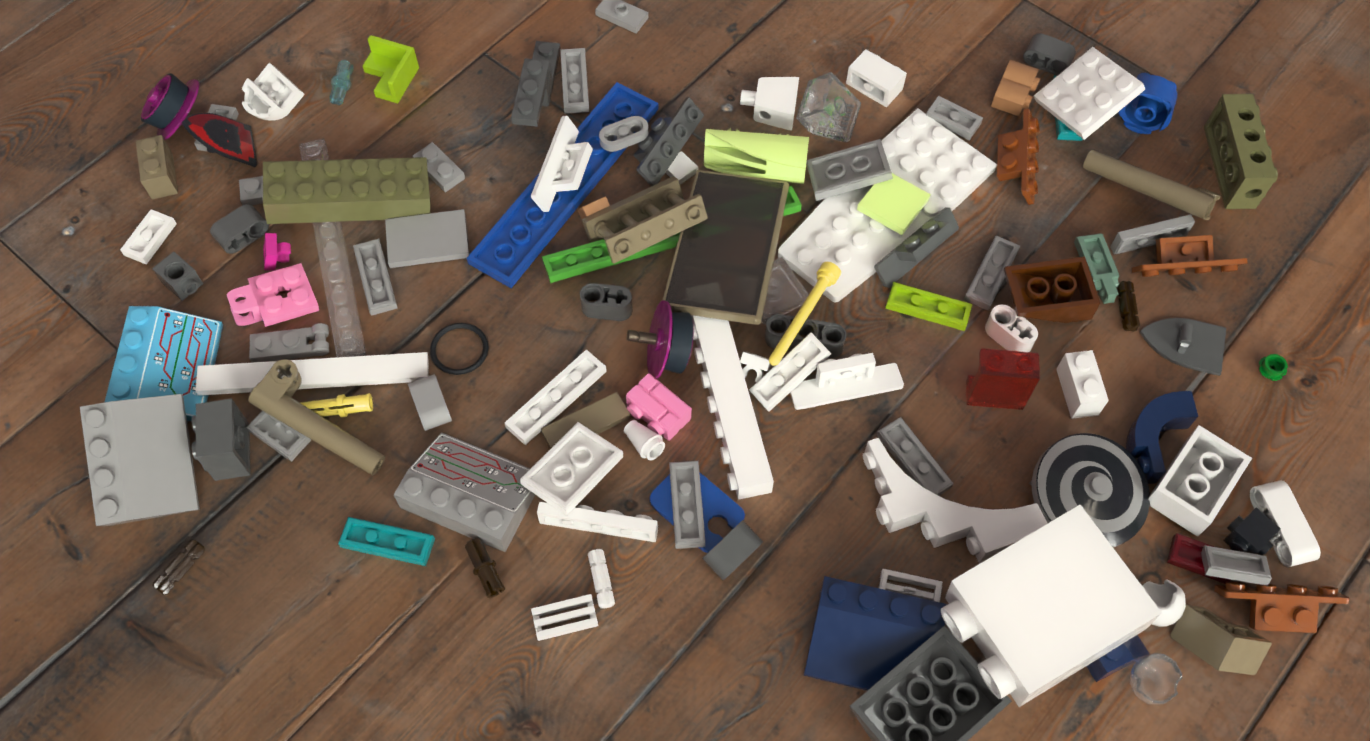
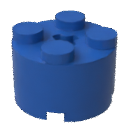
(1152, 107)

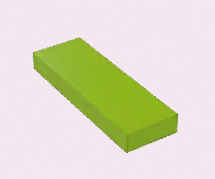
(929, 306)

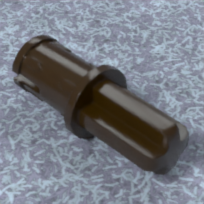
(484, 567)

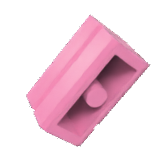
(658, 407)

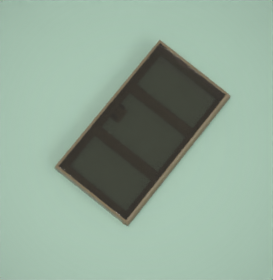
(728, 259)

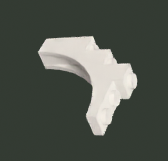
(943, 520)

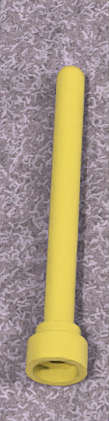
(826, 276)

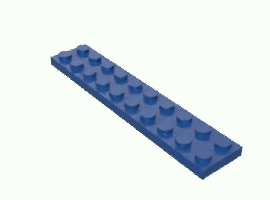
(527, 229)

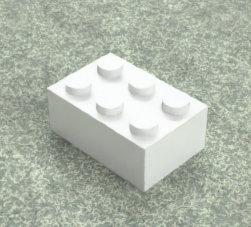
(1198, 480)

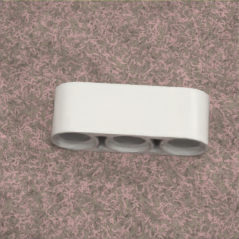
(1295, 539)

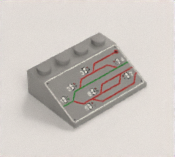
(466, 491)

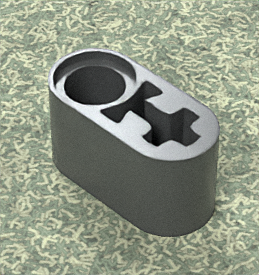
(1049, 54)
(239, 228)
(618, 298)
(732, 550)

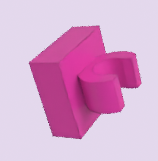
(274, 252)

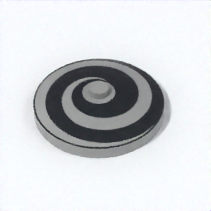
(1098, 477)

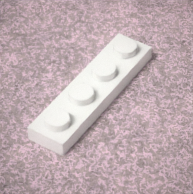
(555, 397)
(608, 522)

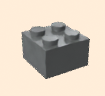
(221, 439)

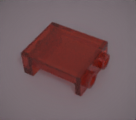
(1003, 379)

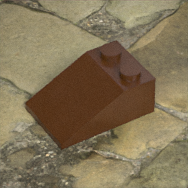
(1053, 290)

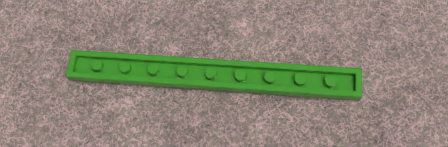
(596, 256)

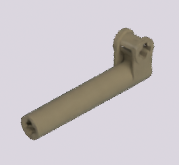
(1190, 200)
(274, 398)

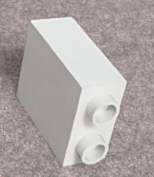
(1047, 606)

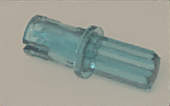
(341, 82)

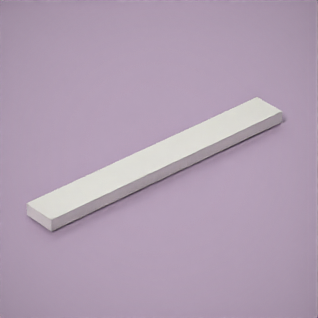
(316, 372)

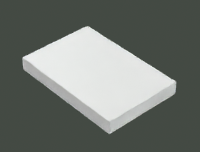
(571, 468)

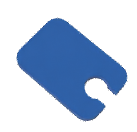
(714, 504)

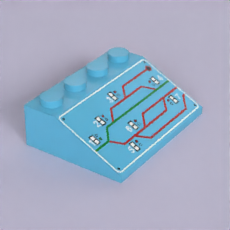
(162, 355)

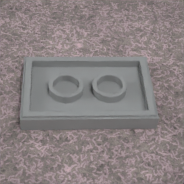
(849, 169)
(426, 238)

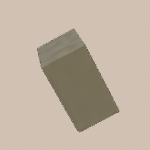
(1219, 643)

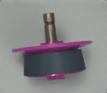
(169, 104)
(668, 340)

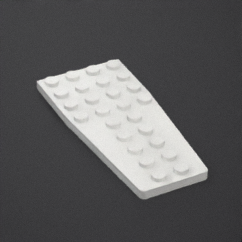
(840, 234)

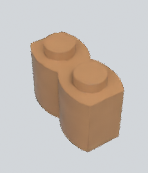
(1015, 87)

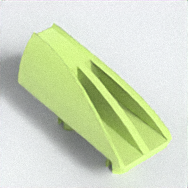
(756, 154)

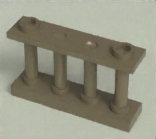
(644, 219)

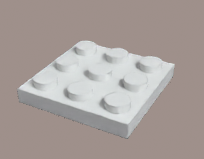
(1089, 92)

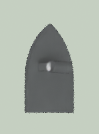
(1188, 343)

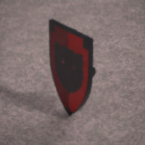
(223, 136)

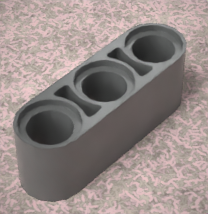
(820, 329)

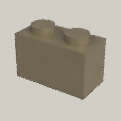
(156, 167)

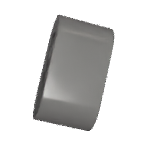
(429, 402)

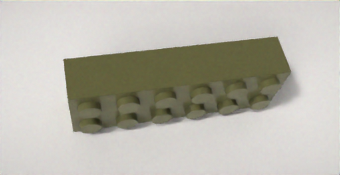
(345, 190)

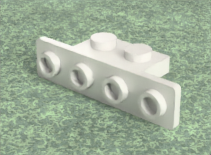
(562, 166)
(846, 380)

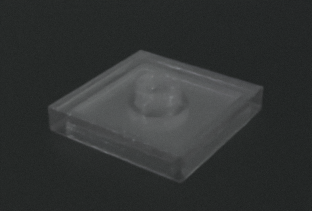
(783, 292)

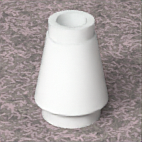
(645, 441)

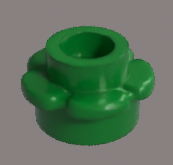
(1276, 362)

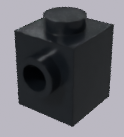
(1252, 533)

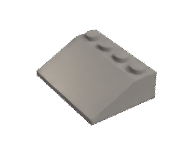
(139, 459)

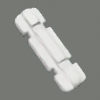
(601, 578)

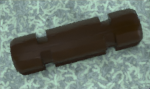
(1128, 306)
(178, 566)

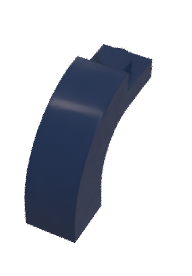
(1163, 413)

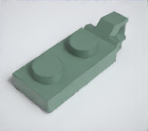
(1100, 265)

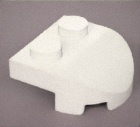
(270, 95)

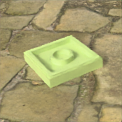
(894, 203)

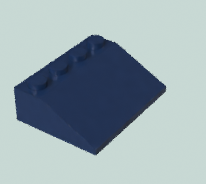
(866, 632)

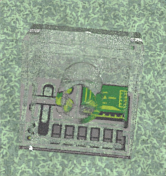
(829, 108)

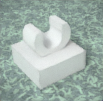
(756, 363)

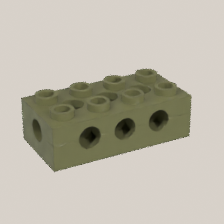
(1240, 151)

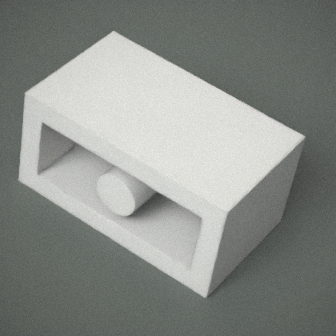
(876, 78)
(1082, 384)

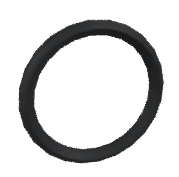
(456, 326)

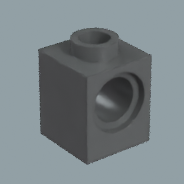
(178, 276)

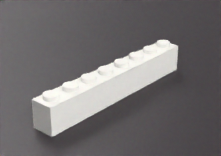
(733, 408)

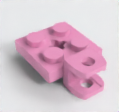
(262, 298)

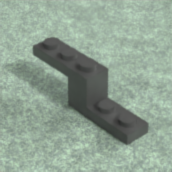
(536, 83)

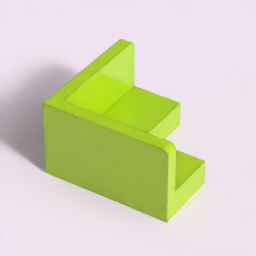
(395, 66)

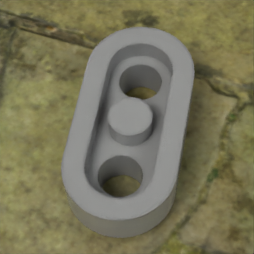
(622, 133)

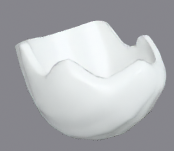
(1169, 599)

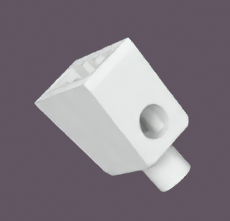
(773, 101)

